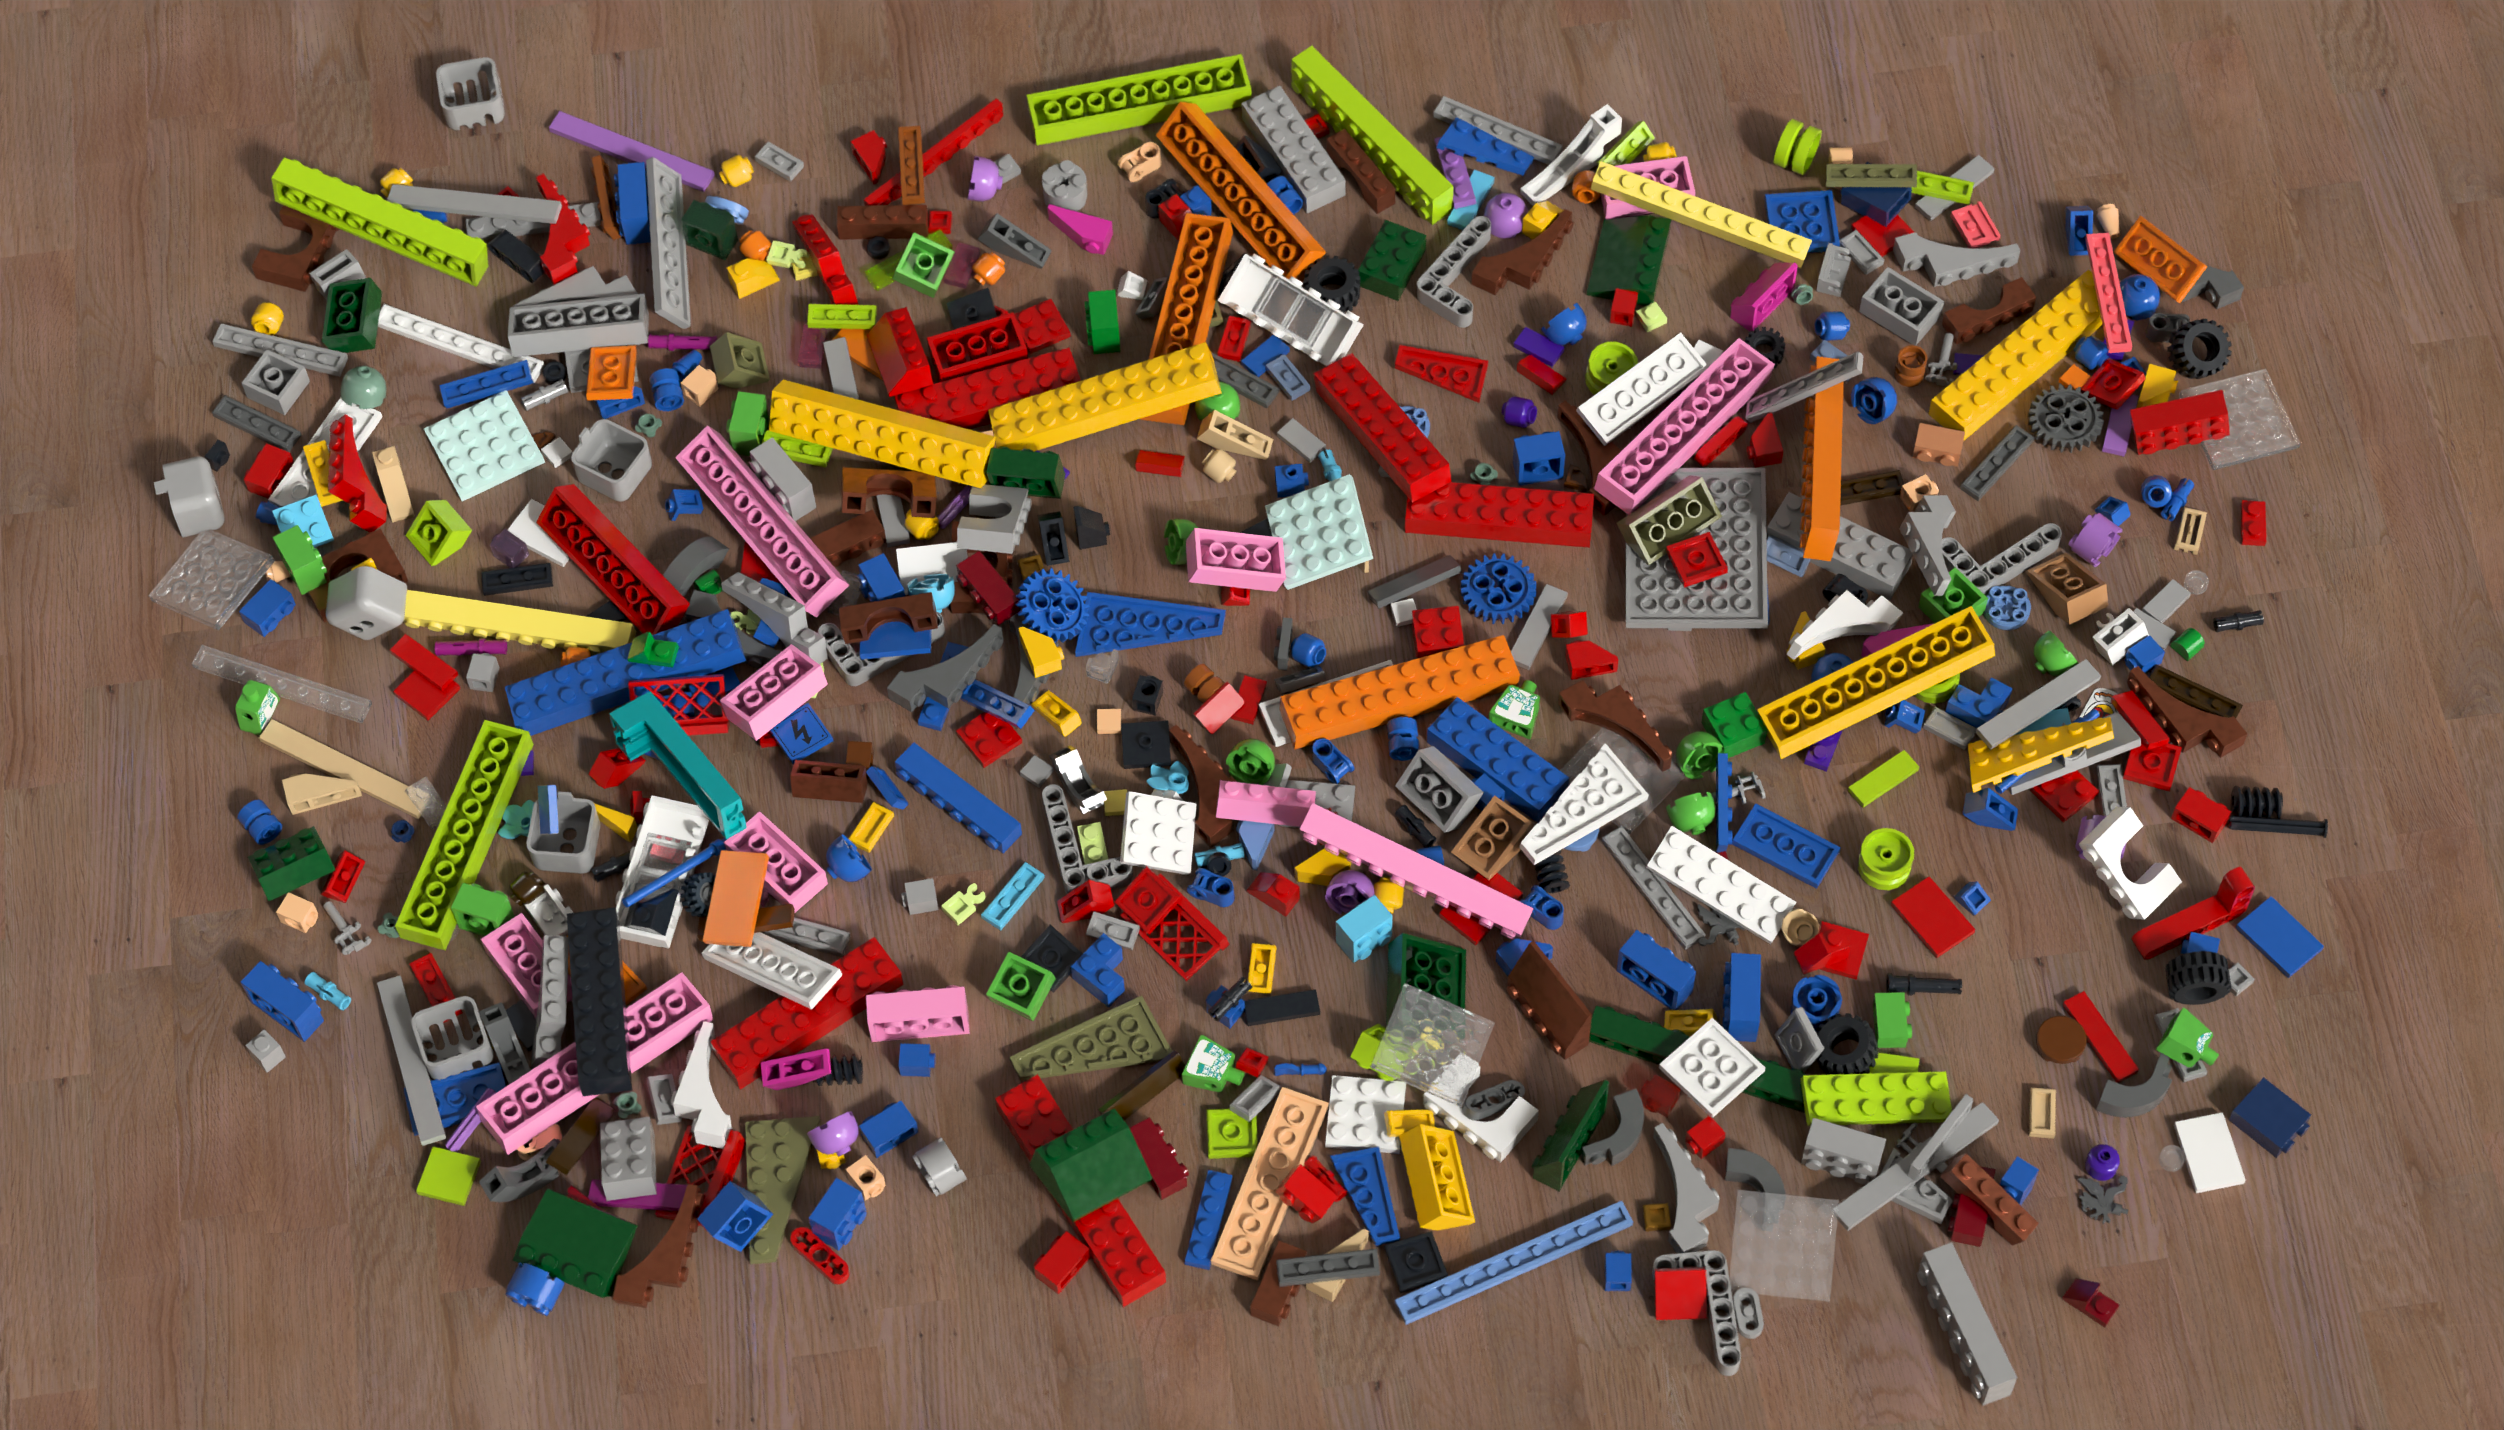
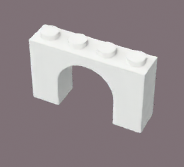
(2104, 850)
(1495, 1136)

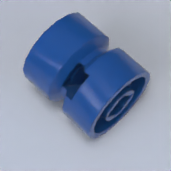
(1286, 194)
(666, 389)
(1402, 738)
(259, 822)

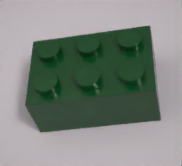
(1392, 260)
(352, 315)
(1027, 469)
(291, 863)

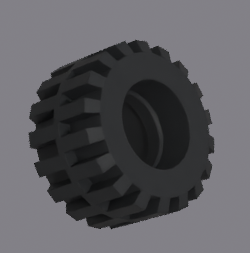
(1338, 272)
(2215, 343)
(2198, 978)
(1847, 1029)

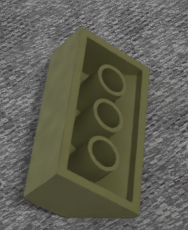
(1669, 518)

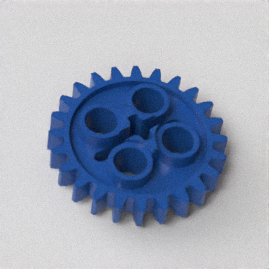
(1481, 598)
(1052, 605)

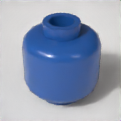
(1832, 325)
(2091, 352)
(2159, 484)
(1308, 650)

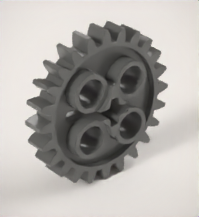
(2065, 418)

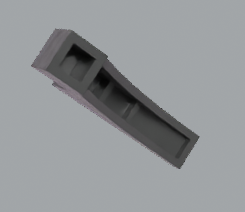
(2219, 287)
(706, 604)
(947, 679)
(1028, 685)

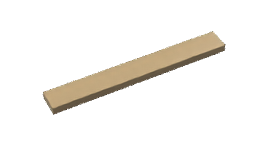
(338, 766)

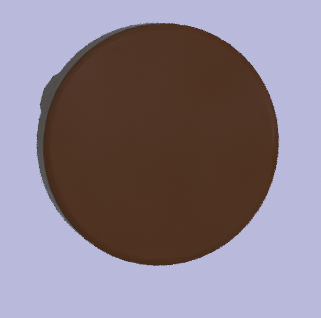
(2061, 1040)

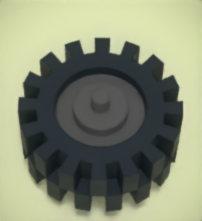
(698, 893)

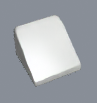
(1132, 286)

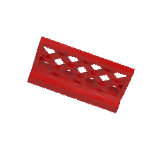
(691, 725)
(1198, 922)
(721, 1175)

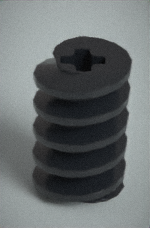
(2257, 801)
(1551, 874)
(843, 1069)

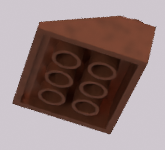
(1550, 1002)

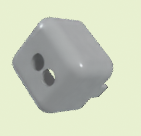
(618, 447)
(192, 495)
(366, 602)
(572, 814)

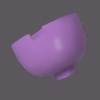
(984, 180)
(1506, 215)
(1348, 891)
(835, 1135)

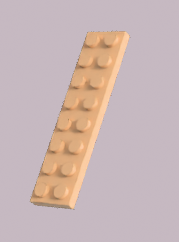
(1258, 1207)

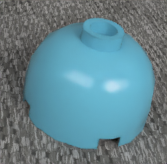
(940, 586)

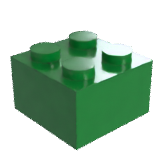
(1102, 322)
(1735, 724)

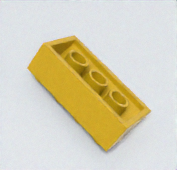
(1436, 1178)

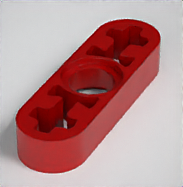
(1720, 441)
(807, 1254)

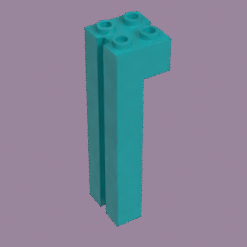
(648, 726)

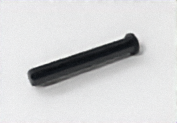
(2279, 825)

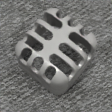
(469, 112)
(452, 1058)

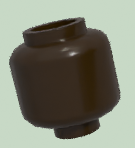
(526, 888)

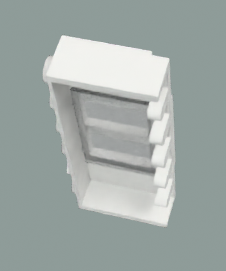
(1290, 310)
(666, 839)

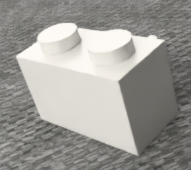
(2119, 635)

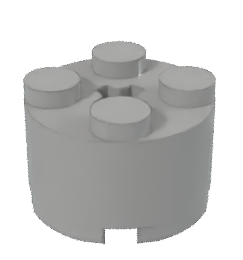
(1065, 186)
(939, 1167)

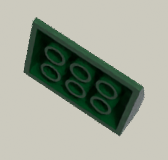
(1630, 257)
(1426, 966)
(1572, 1134)
(1091, 1165)
(576, 1243)

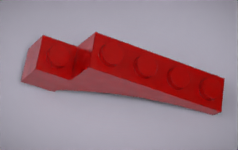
(565, 236)
(826, 260)
(349, 480)

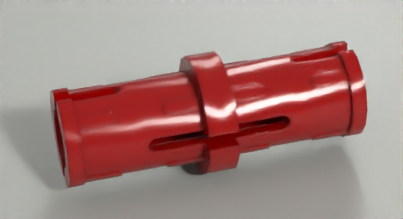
(1315, 1167)

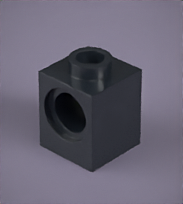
(1147, 703)

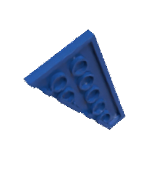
(1136, 623)

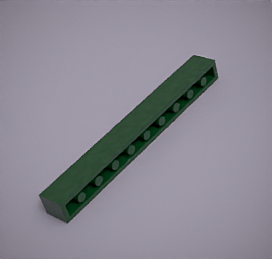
(1656, 1043)

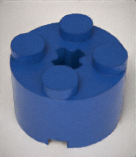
(1817, 990)
(534, 1287)

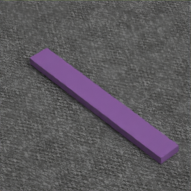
(627, 149)

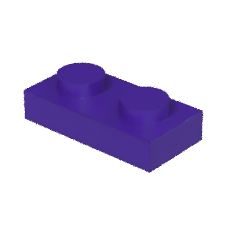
(1821, 752)

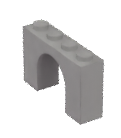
(999, 535)

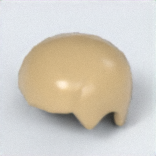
(1799, 927)

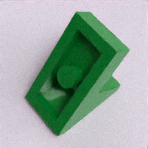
(653, 652)

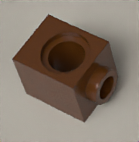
(860, 754)

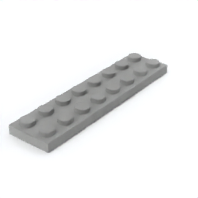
(668, 243)

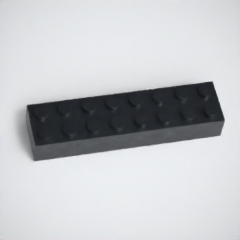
(599, 1002)

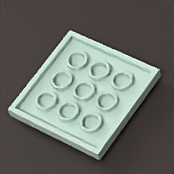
(484, 445)
(1320, 531)

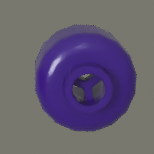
(1519, 412)
(2102, 1162)

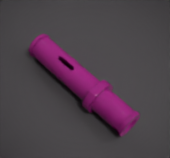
(680, 342)
(471, 647)

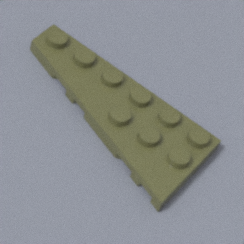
(775, 1170)

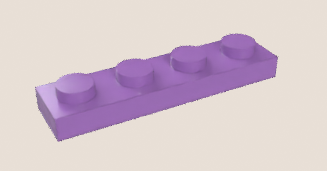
(1456, 173)

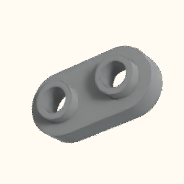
(1748, 1314)

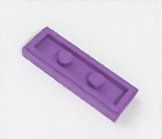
(2119, 428)

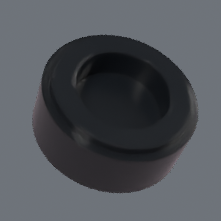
(878, 248)
(554, 372)
(1219, 863)

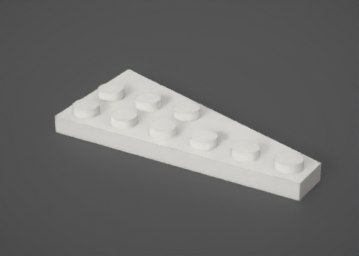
(1590, 801)

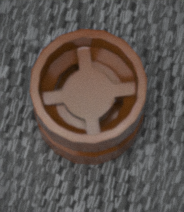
(1910, 366)
(1202, 683)

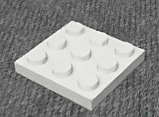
(1158, 833)
(1712, 1067)
(1358, 1113)

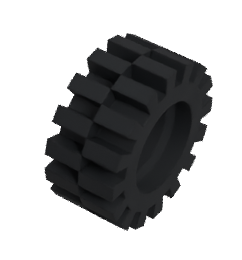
(1770, 339)

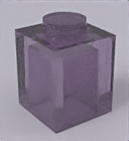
(509, 549)

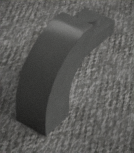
(693, 561)
(1076, 780)
(505, 1042)
(2137, 1100)
(1622, 1143)
(1753, 1170)
(515, 1182)

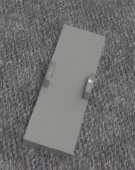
(2124, 740)

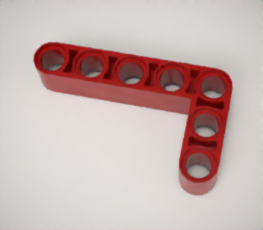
(2200, 918)

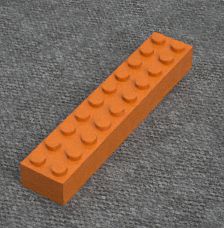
(1239, 191)
(1191, 293)
(1822, 469)
(1398, 691)

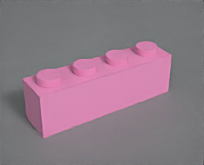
(1263, 803)

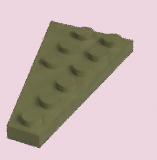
(1110, 1040)

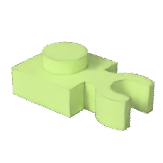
(784, 254)
(748, 621)
(961, 906)

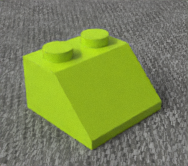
(438, 531)
(1367, 1047)

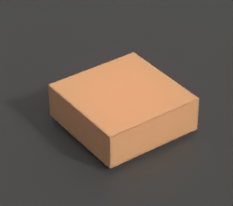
(1109, 721)

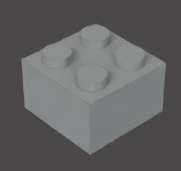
(275, 382)

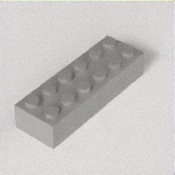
(1294, 147)
(578, 325)
(1858, 553)
(1966, 1324)

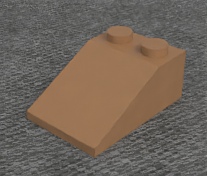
(2069, 588)
(1493, 838)

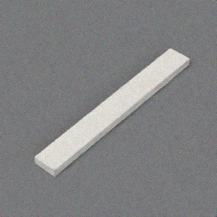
(452, 340)

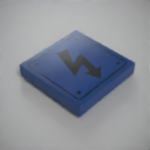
(801, 733)

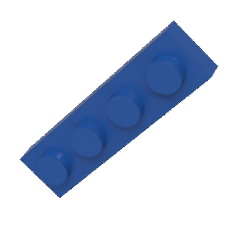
(486, 384)
(997, 703)
(933, 713)
(1723, 793)
(1208, 1219)

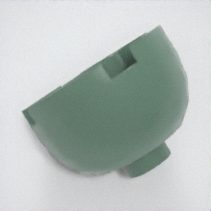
(363, 387)

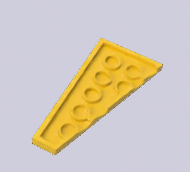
(2033, 749)

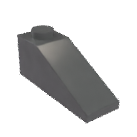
(1013, 242)

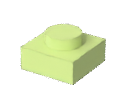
(1651, 317)

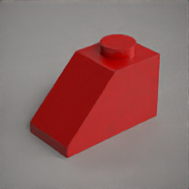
(870, 154)
(1173, 214)
(1765, 444)
(1589, 660)
(613, 768)
(1275, 892)
(1084, 900)
(1823, 950)

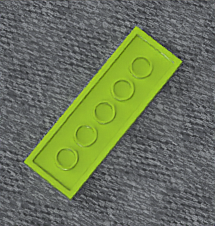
(1877, 1098)

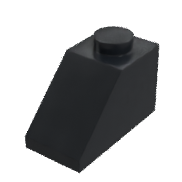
(1090, 528)
(1053, 538)

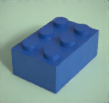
(632, 203)
(1656, 970)
(1742, 996)
(283, 1000)

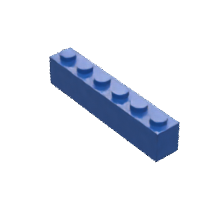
(958, 798)

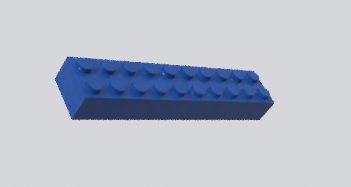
(604, 678)

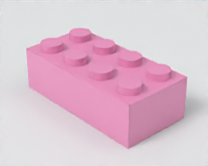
(1669, 172)
(1235, 559)
(773, 692)
(790, 872)
(518, 956)
(917, 1013)

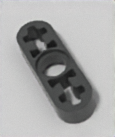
(1487, 1107)

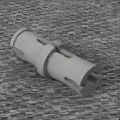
(544, 395)

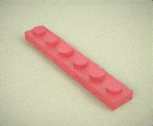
(2108, 293)

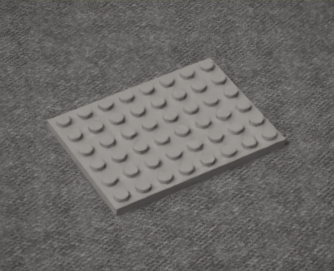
(1727, 601)

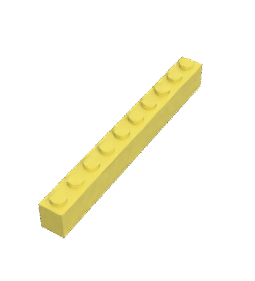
(1700, 214)
(514, 623)

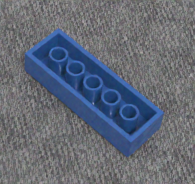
(1486, 748)

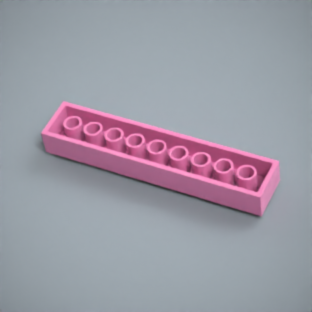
(1684, 426)
(762, 521)
(1416, 871)
(553, 1087)

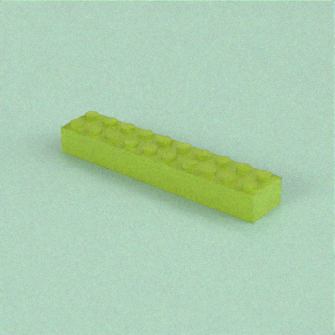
(1137, 99)
(1387, 148)
(380, 221)
(464, 833)

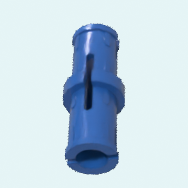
(2178, 499)

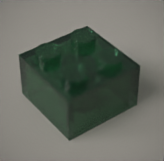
(709, 229)

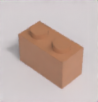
(1938, 445)

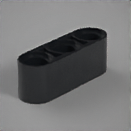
(517, 256)

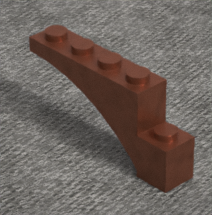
(1524, 263)
(1595, 452)
(1616, 713)
(2185, 723)
(1207, 780)
(667, 1261)

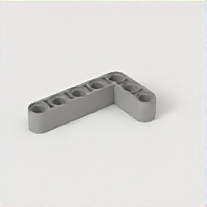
(1449, 270)
(2001, 563)
(853, 661)
(1070, 851)
(1715, 1301)

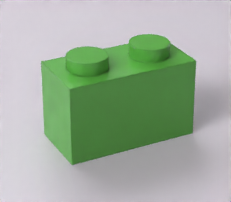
(1890, 1020)

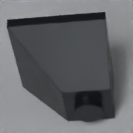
(1258, 159)
(653, 911)

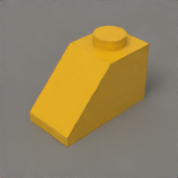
(1539, 218)
(751, 276)
(2157, 386)
(1040, 652)
(1812, 654)
(1321, 868)

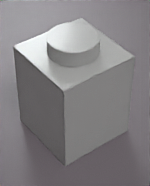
(483, 672)
(920, 896)
(265, 1051)

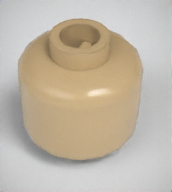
(1219, 466)

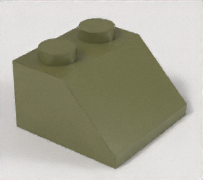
(739, 361)

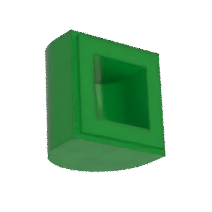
(709, 583)
(2188, 643)

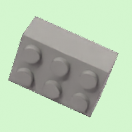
(1901, 306)
(783, 479)
(1439, 789)
(1843, 1151)
(628, 1158)

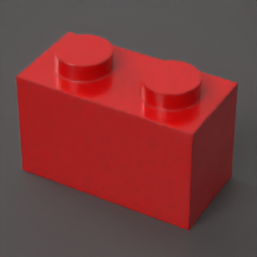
(268, 470)
(2201, 814)
(1305, 1194)
(1061, 1262)

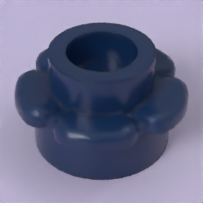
(400, 826)

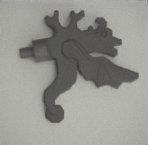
(1720, 924)
(2102, 1203)

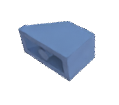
(1255, 840)

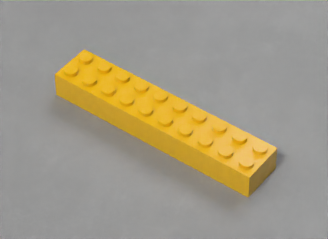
(2019, 359)
(1106, 400)
(880, 433)
(1876, 682)

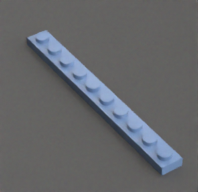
(1513, 1262)

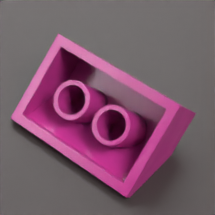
(1764, 295)

